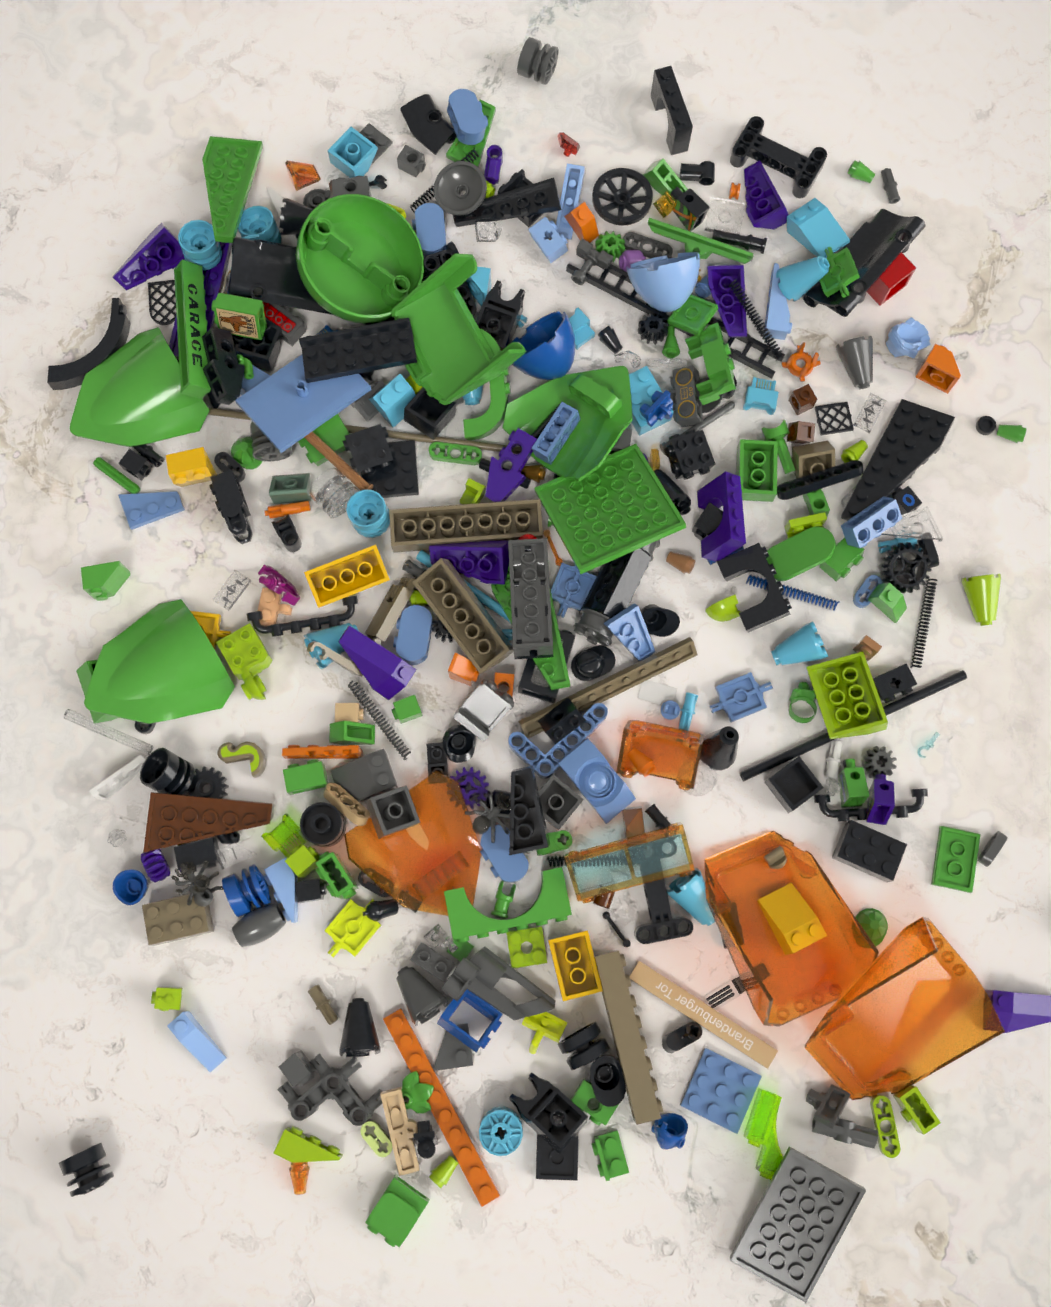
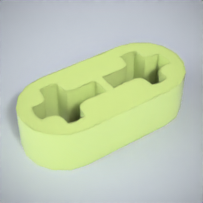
(381, 1135)

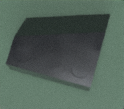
(260, 352)

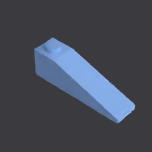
(570, 197)
(777, 309)

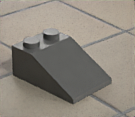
(366, 776)

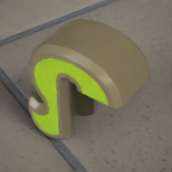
(244, 751)

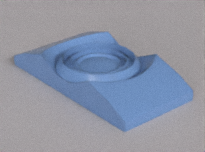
(596, 780)

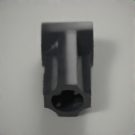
(700, 172)

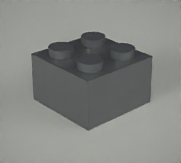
(392, 811)

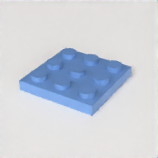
(720, 1090)

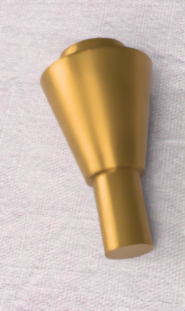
(534, 472)

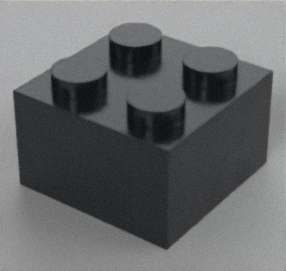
(428, 414)
(794, 784)

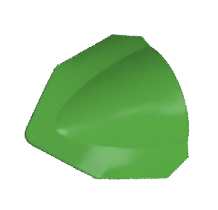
(137, 396)
(604, 411)
(159, 669)

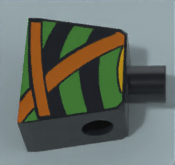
(689, 208)

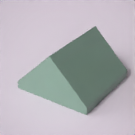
(290, 488)

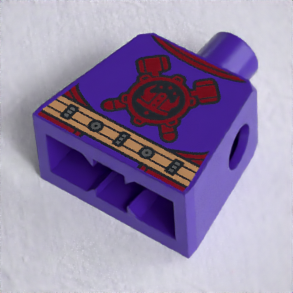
(880, 794)

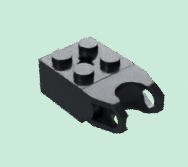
(501, 313)
(232, 504)
(546, 1106)

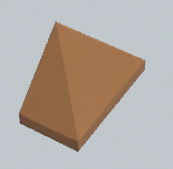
(633, 822)

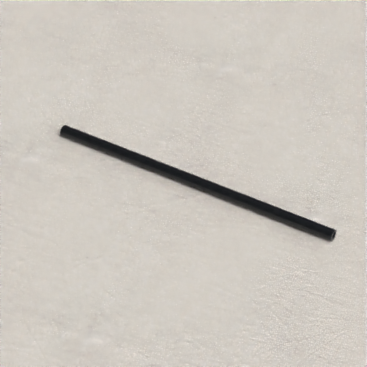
(823, 739)

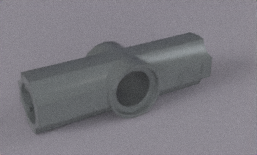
(848, 1132)

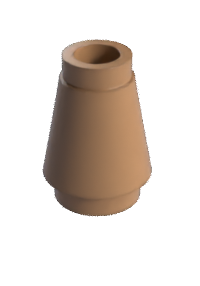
(681, 562)

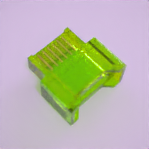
(285, 836)

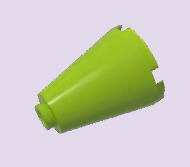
(983, 596)

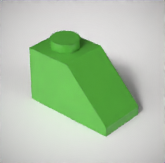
(888, 601)
(352, 733)

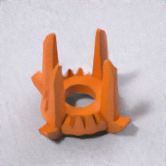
(800, 355)

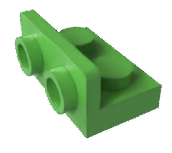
(611, 1155)

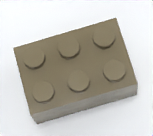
(175, 920)

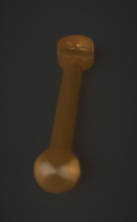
(558, 561)

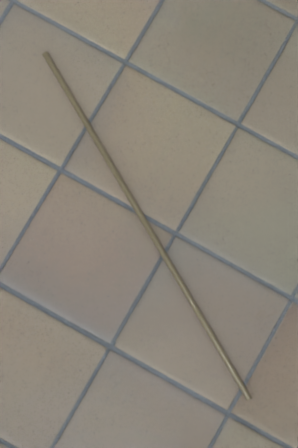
(392, 434)

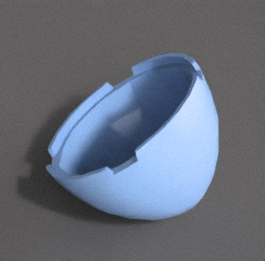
(665, 281)

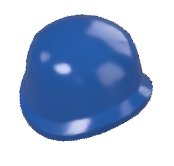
(130, 886)

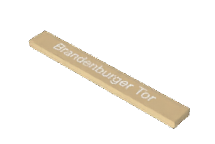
(703, 1014)

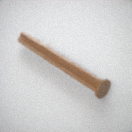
(338, 462)

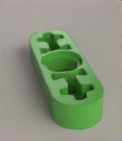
(441, 455)

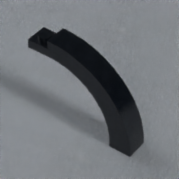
(73, 373)

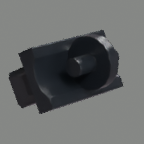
(425, 1139)

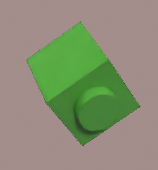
(406, 709)

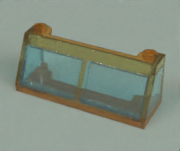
(629, 862)

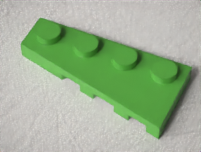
(459, 150)

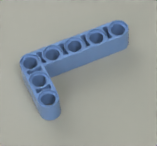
(562, 745)

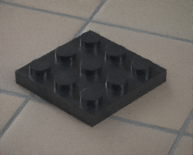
(399, 477)

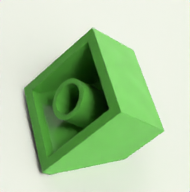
(104, 579)

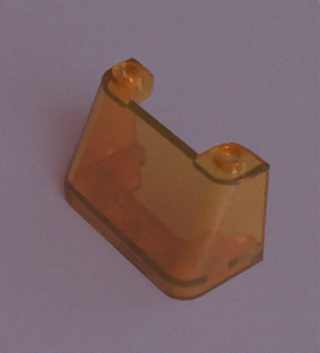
(672, 749)

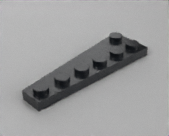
(521, 202)

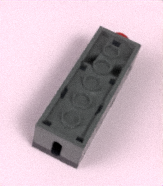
(530, 598)

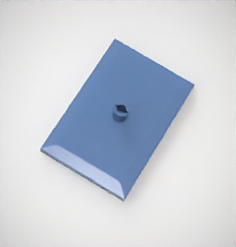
(291, 408)

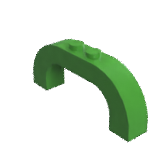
(499, 389)

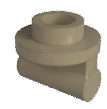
(776, 859)

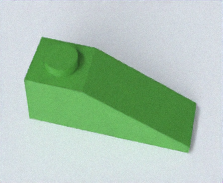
(663, 178)

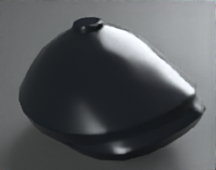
(459, 743)

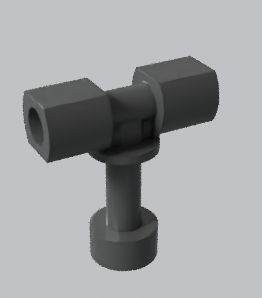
(592, 258)

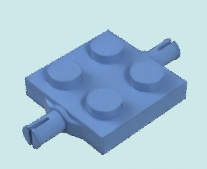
(571, 588)
(741, 697)

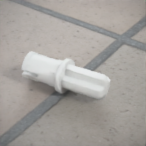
(833, 759)

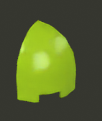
(724, 609)

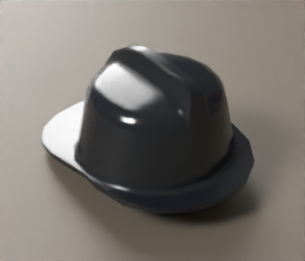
(659, 620)
(593, 663)
(607, 1081)

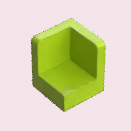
(473, 493)

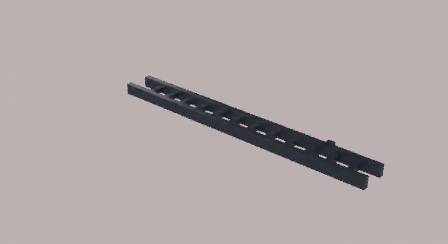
(630, 299)

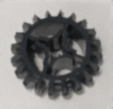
(914, 579)

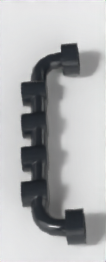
(313, 623)
(861, 813)

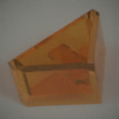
(301, 174)

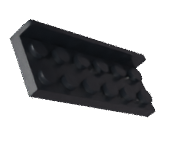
(358, 350)

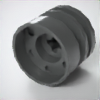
(537, 61)
(264, 449)

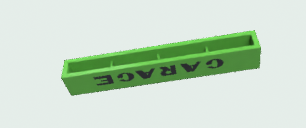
(191, 328)

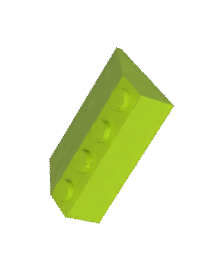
(847, 696)

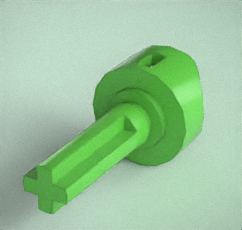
(778, 434)

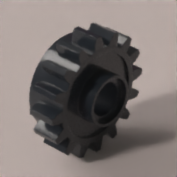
(208, 777)

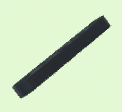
(819, 480)

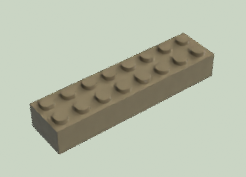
(497, 521)
(627, 1038)

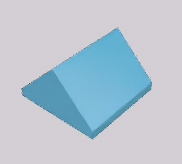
(480, 284)

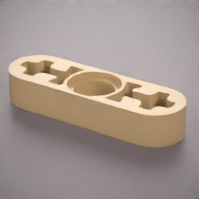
(337, 796)

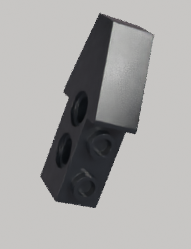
(222, 370)

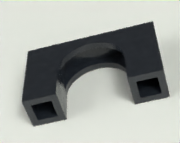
(667, 94)
(774, 605)

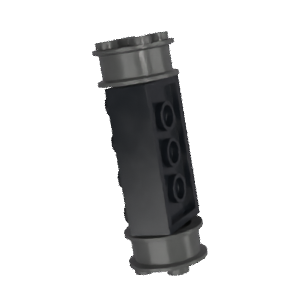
(612, 593)

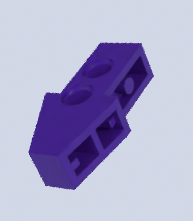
(504, 483)

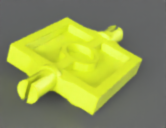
(351, 929)

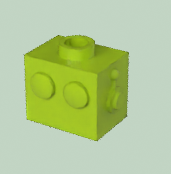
(167, 998)

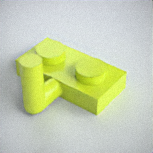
(544, 1025)

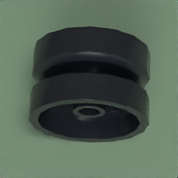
(582, 1043)

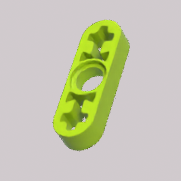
(883, 1142)

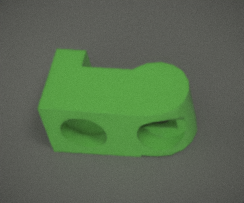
(816, 502)

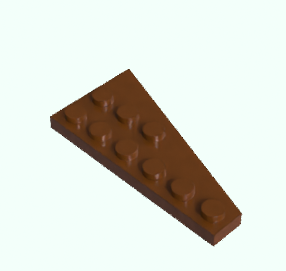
(188, 818)

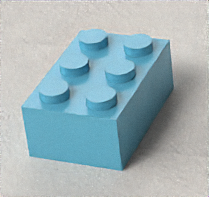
(642, 388)

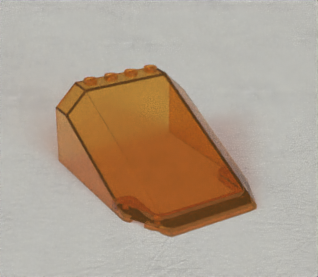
(777, 983)
(904, 1016)

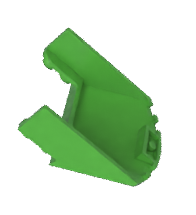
(447, 340)

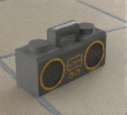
(687, 406)

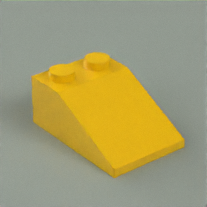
(189, 467)
(791, 919)

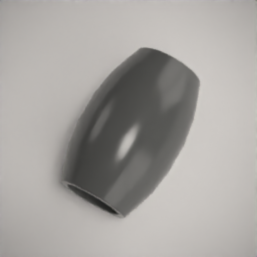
(258, 925)

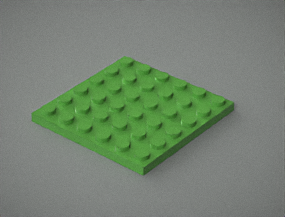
(610, 509)

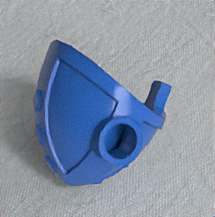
(670, 1131)

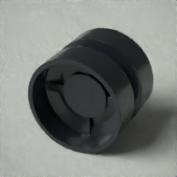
(322, 824)

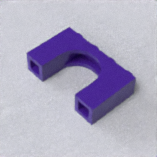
(730, 534)

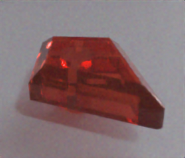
(568, 144)

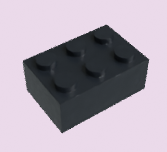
(869, 851)

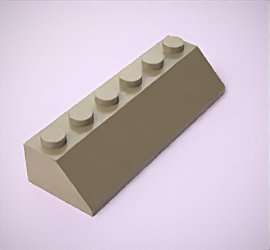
(463, 615)

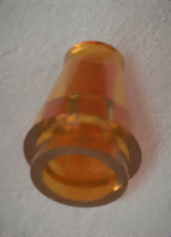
(299, 1175)

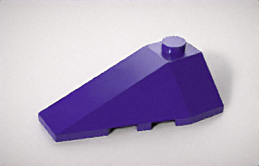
(729, 308)
(380, 667)

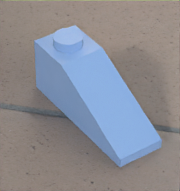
(196, 1040)

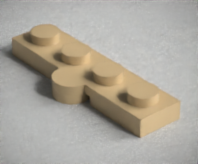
(400, 1131)

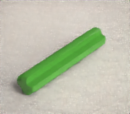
(116, 476)

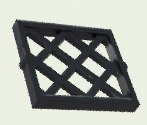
(826, 413)

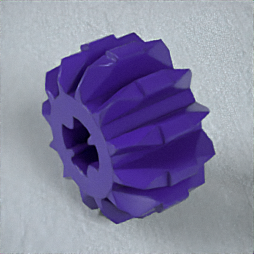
(155, 865)

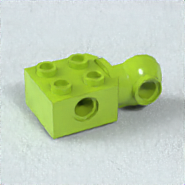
(246, 659)

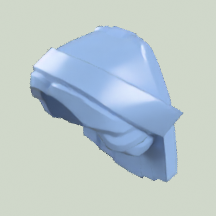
(907, 338)

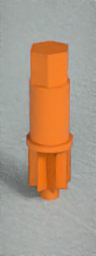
(284, 509)

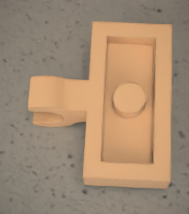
(271, 607)

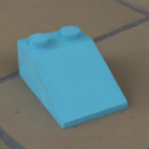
(816, 228)

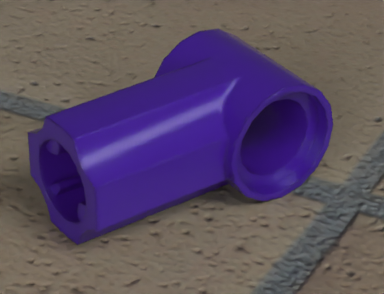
(493, 165)

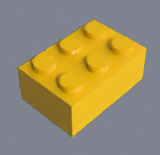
(575, 966)

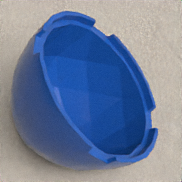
(548, 347)

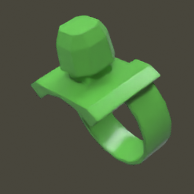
(805, 694)

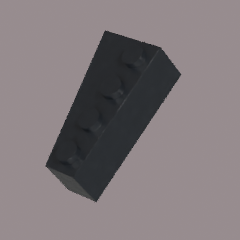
(527, 819)

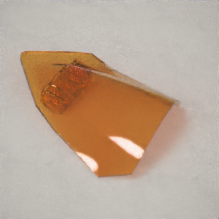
(426, 858)

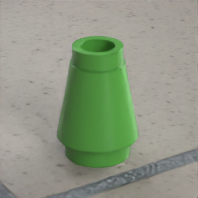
(861, 172)
(1012, 432)

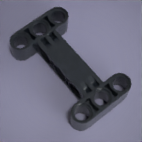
(778, 157)
(660, 915)

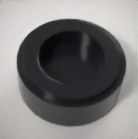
(986, 425)

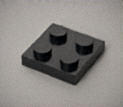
(557, 1166)

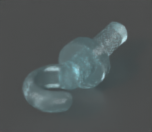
(928, 744)

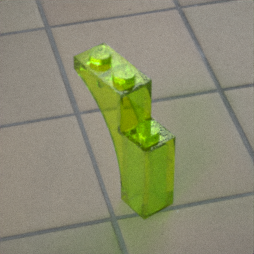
(762, 1130)

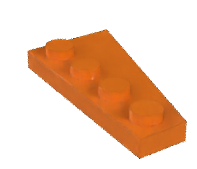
(326, 752)

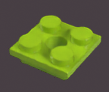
(538, 953)

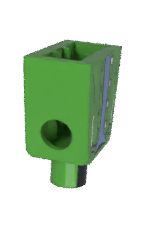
(853, 785)

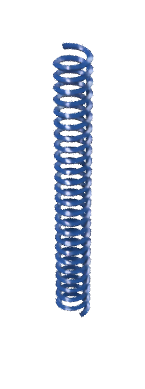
(795, 592)

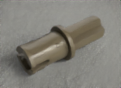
(323, 1004)

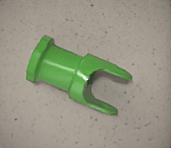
(503, 901)

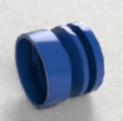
(249, 889)

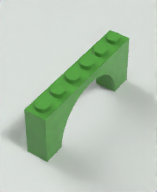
(550, 904)

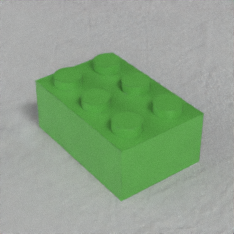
(757, 469)

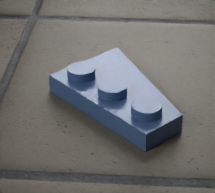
(149, 507)
(632, 632)

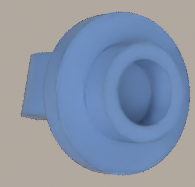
(670, 710)

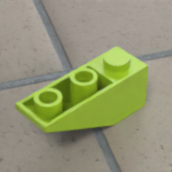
(299, 1148)

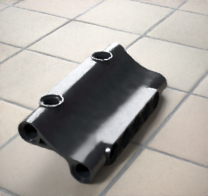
(873, 251)
(271, 268)

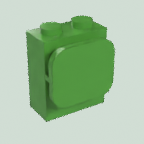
(397, 1212)

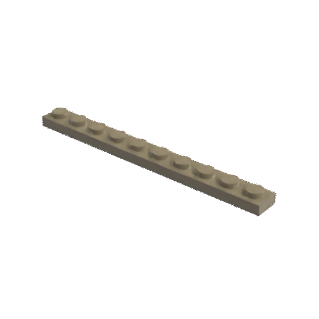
(618, 682)

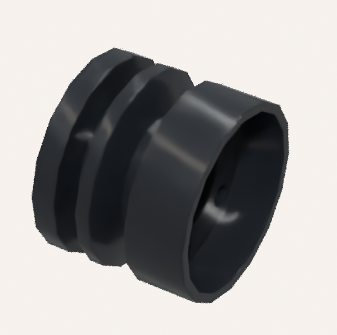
(166, 772)
(86, 1170)

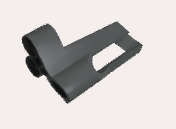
(482, 974)

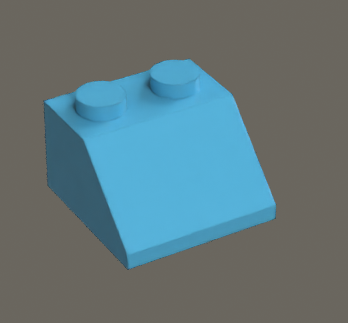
(352, 153)
(393, 399)

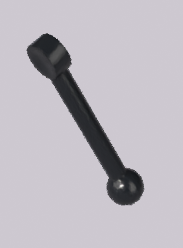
(626, 943)

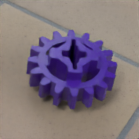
(477, 790)

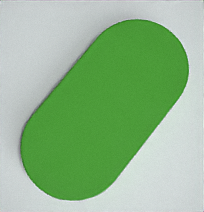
(801, 552)

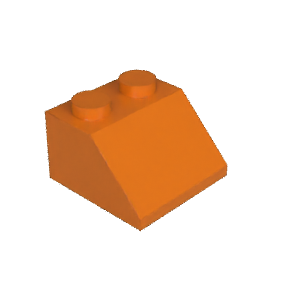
(939, 369)

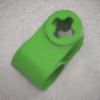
(554, 844)

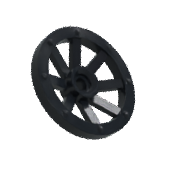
(622, 197)

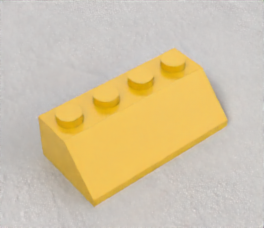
(346, 576)

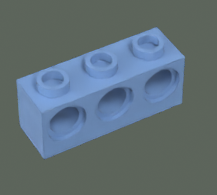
(556, 433)
(871, 522)

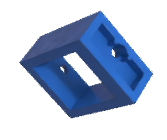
(482, 1007)

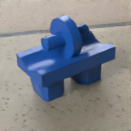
(660, 408)

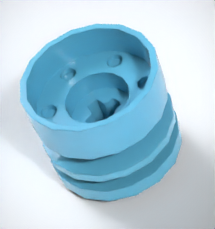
(261, 222)
(199, 244)
(361, 507)
(507, 1120)

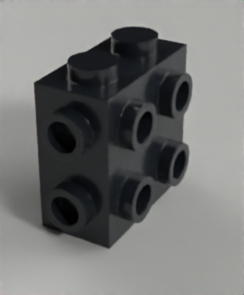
(369, 448)
(689, 454)

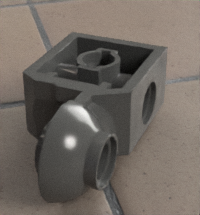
(339, 186)

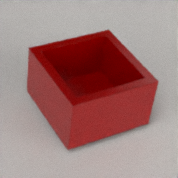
(892, 280)

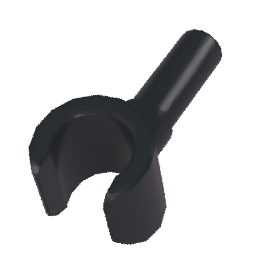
(379, 181)

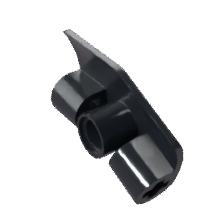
(420, 116)

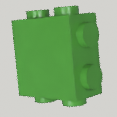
(336, 874)

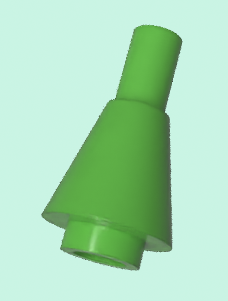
(671, 346)

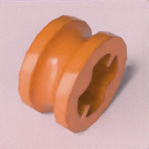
(734, 191)

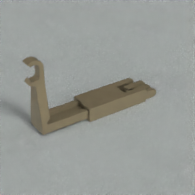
(380, 625)

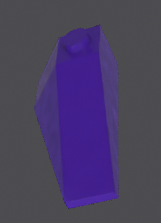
(763, 201)
(152, 258)
(479, 559)
(1020, 1009)

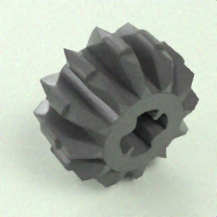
(881, 755)

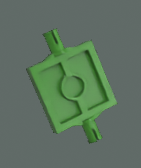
(841, 272)

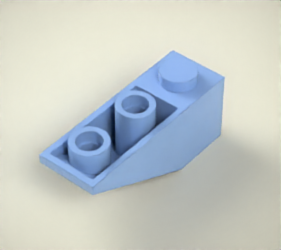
(283, 882)

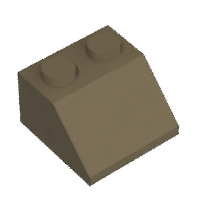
(813, 458)

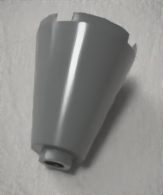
(858, 360)
(419, 995)

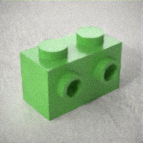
(842, 560)
(305, 777)

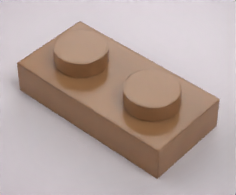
(868, 646)

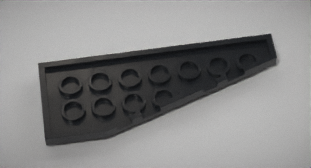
(906, 444)

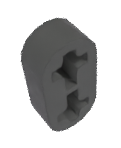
(992, 848)

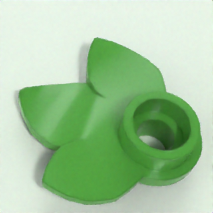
(417, 1093)

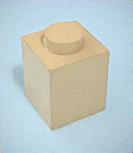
(349, 712)

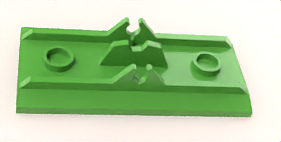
(699, 243)

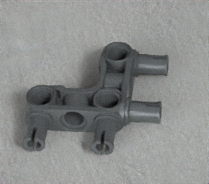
(344, 1094)

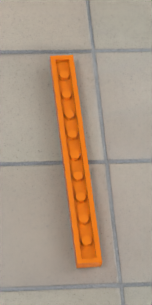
(442, 1109)

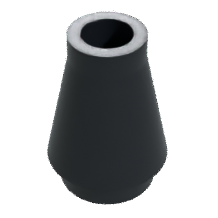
(610, 339)

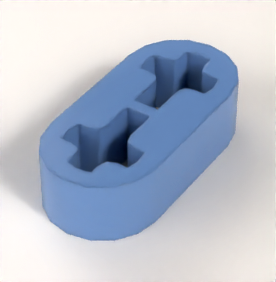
(864, 589)

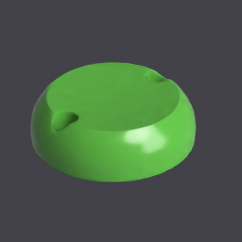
(358, 257)

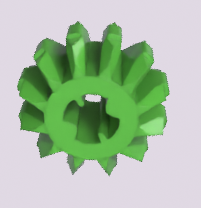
(615, 241)

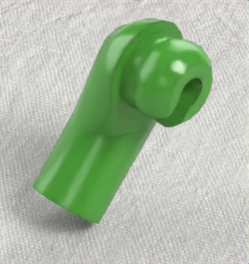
(248, 372)

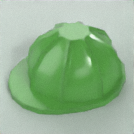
(242, 453)
(874, 924)

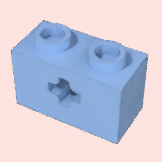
(551, 248)

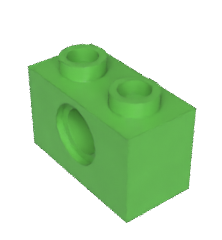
(581, 1097)

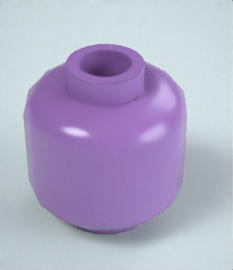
(630, 257)

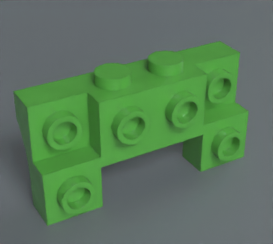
(717, 362)

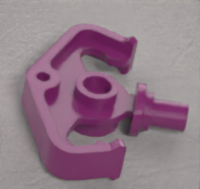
(278, 584)

